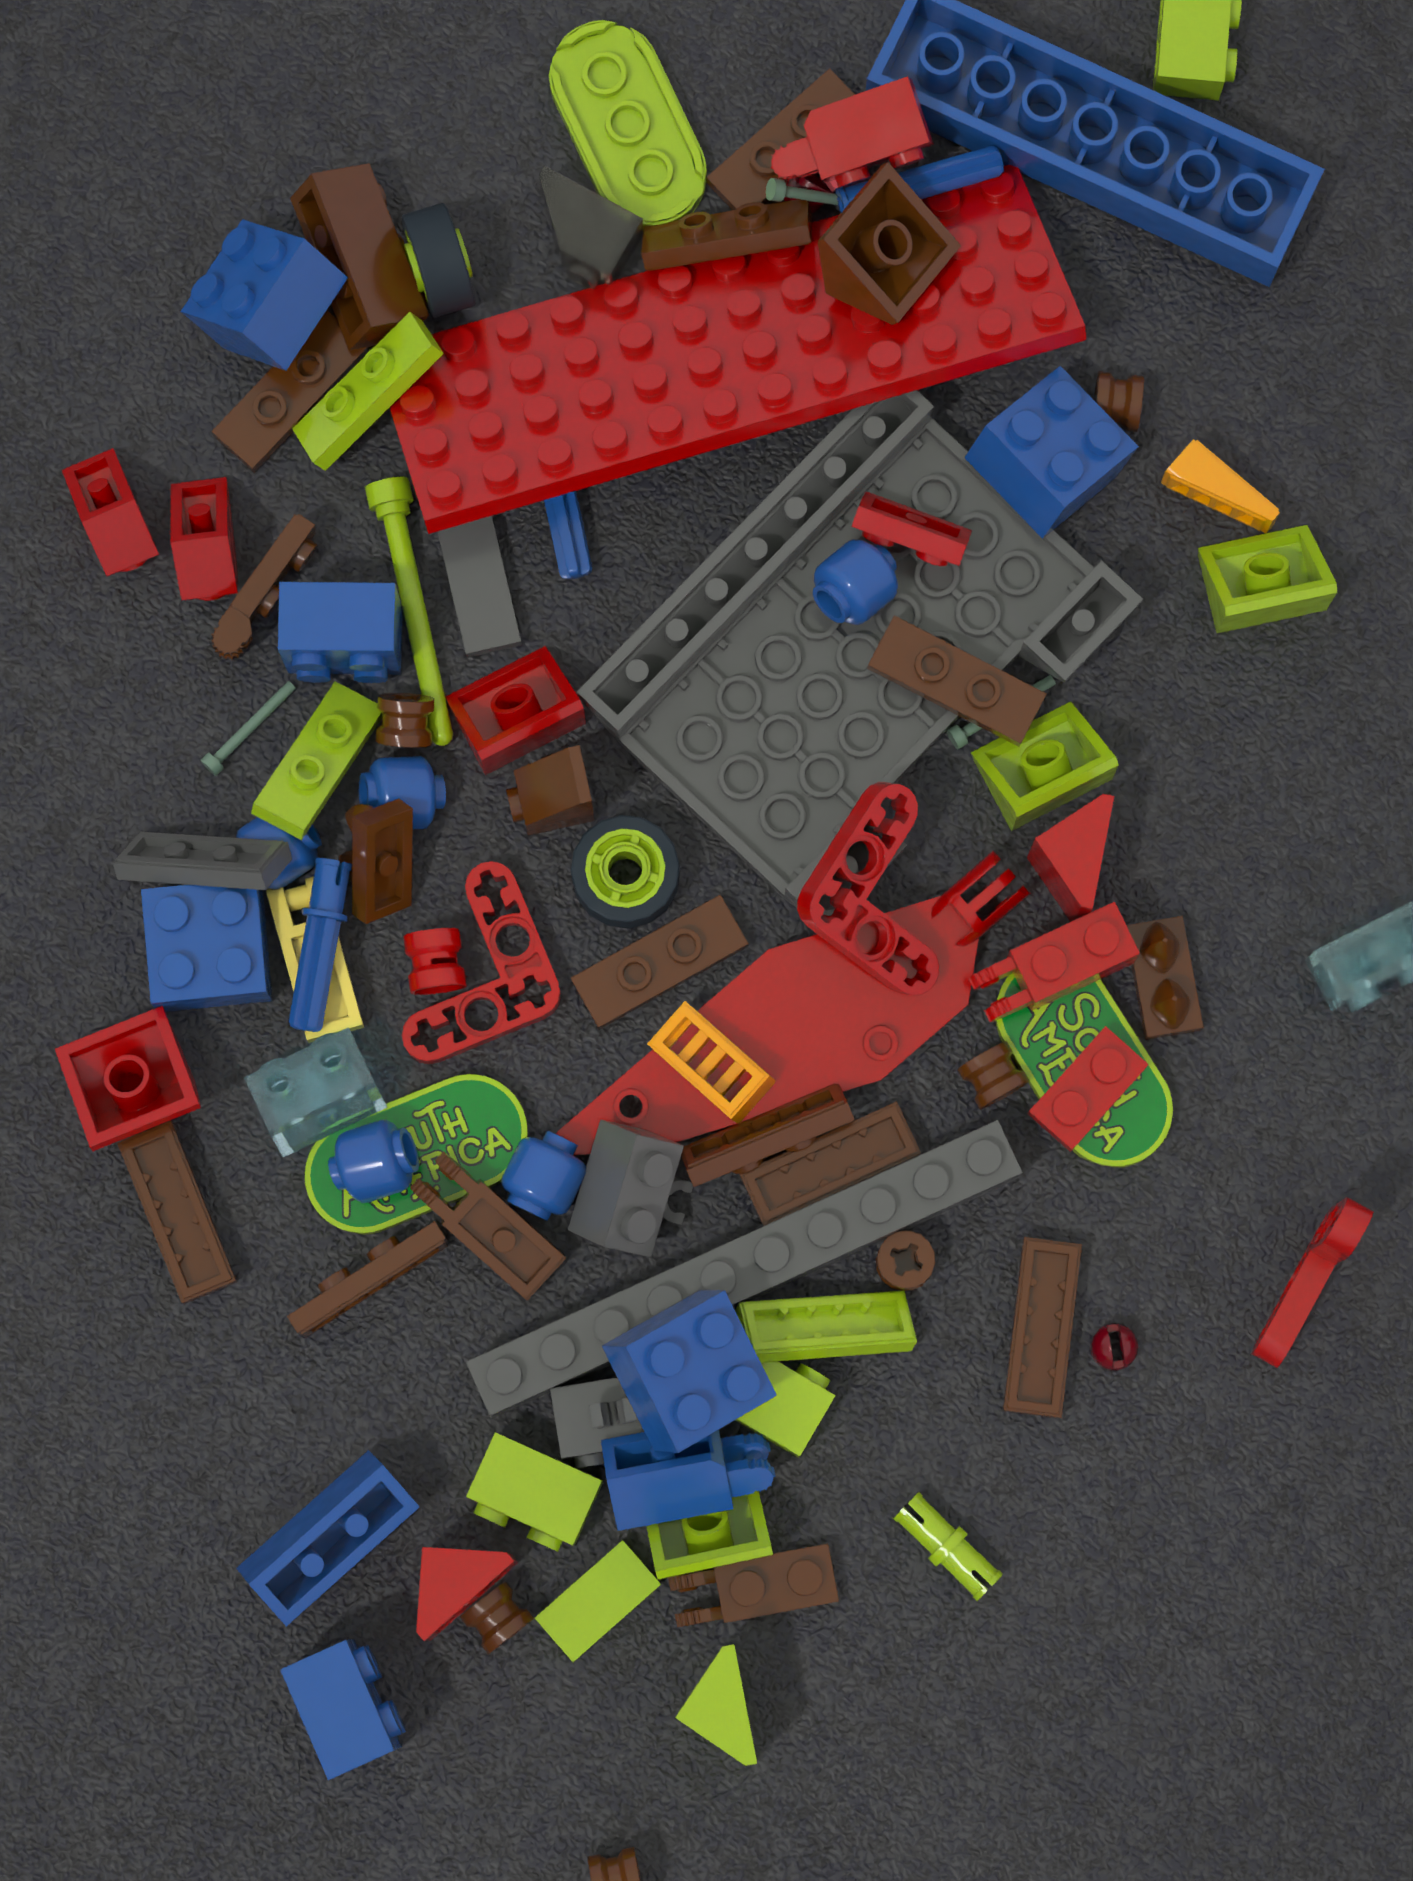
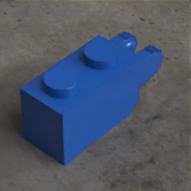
(672, 1486)

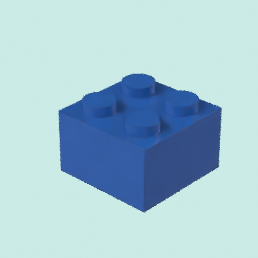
(264, 294)
(1051, 451)
(340, 630)
(205, 946)
(689, 1370)
(343, 1707)

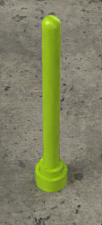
(391, 503)

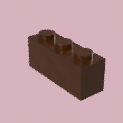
(350, 225)

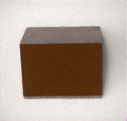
(884, 248)

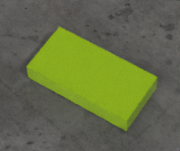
(597, 1601)

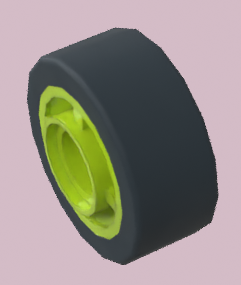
(438, 260)
(625, 839)

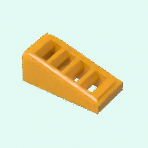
(1213, 483)
(748, 1095)

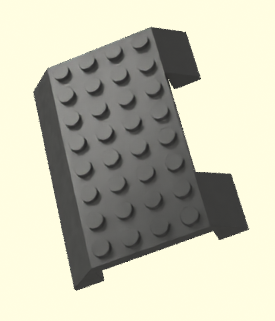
(768, 705)

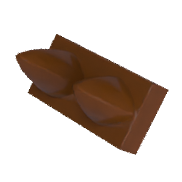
(380, 859)
(1165, 979)

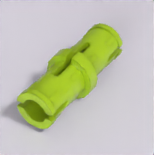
(948, 1546)

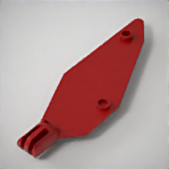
(812, 1018)

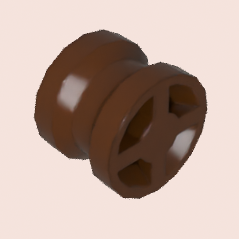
(1120, 398)
(405, 720)
(993, 1075)
(900, 1269)
(496, 1617)
(618, 1868)

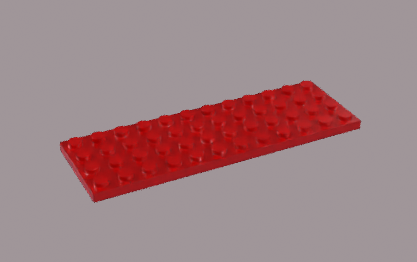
(715, 359)

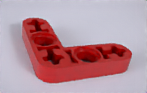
(851, 905)
(512, 972)
(1330, 1245)

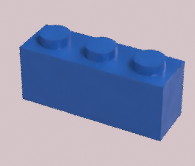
(327, 1538)

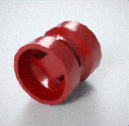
(434, 961)

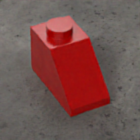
(110, 513)
(203, 539)

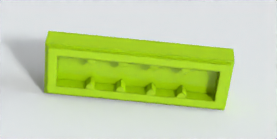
(367, 391)
(317, 761)
(828, 1326)

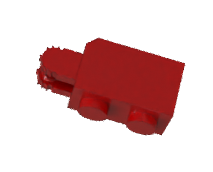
(857, 135)
(1061, 961)

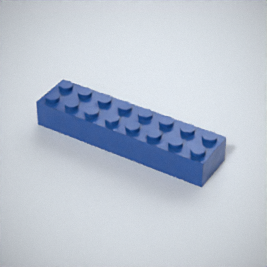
(1100, 136)

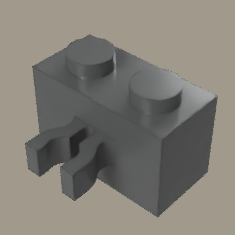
(628, 1188)
(590, 1414)

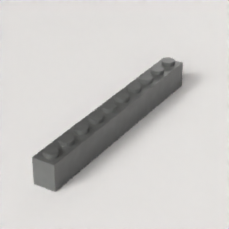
(752, 1263)

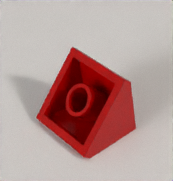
(516, 709)
(1071, 856)
(128, 1078)
(453, 1582)

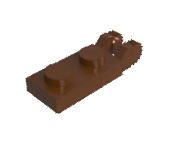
(261, 590)
(493, 1230)
(763, 1586)

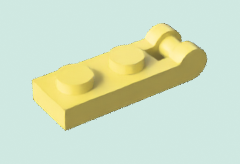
(341, 1005)

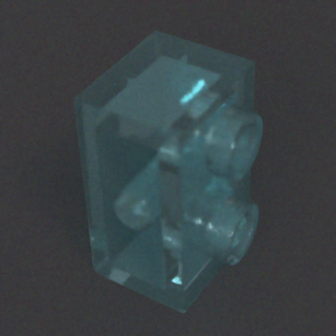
(1365, 959)
(315, 1091)

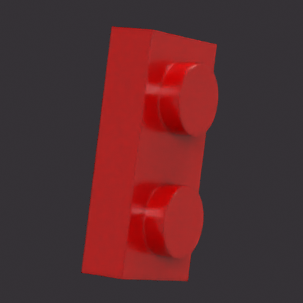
(891, 523)
(1087, 1089)

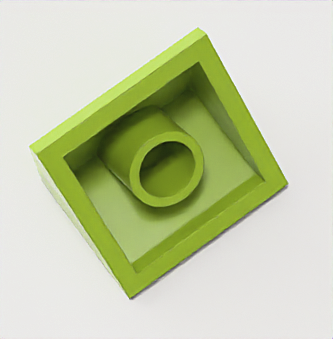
(1266, 578)
(1050, 768)
(710, 1539)
(719, 1708)

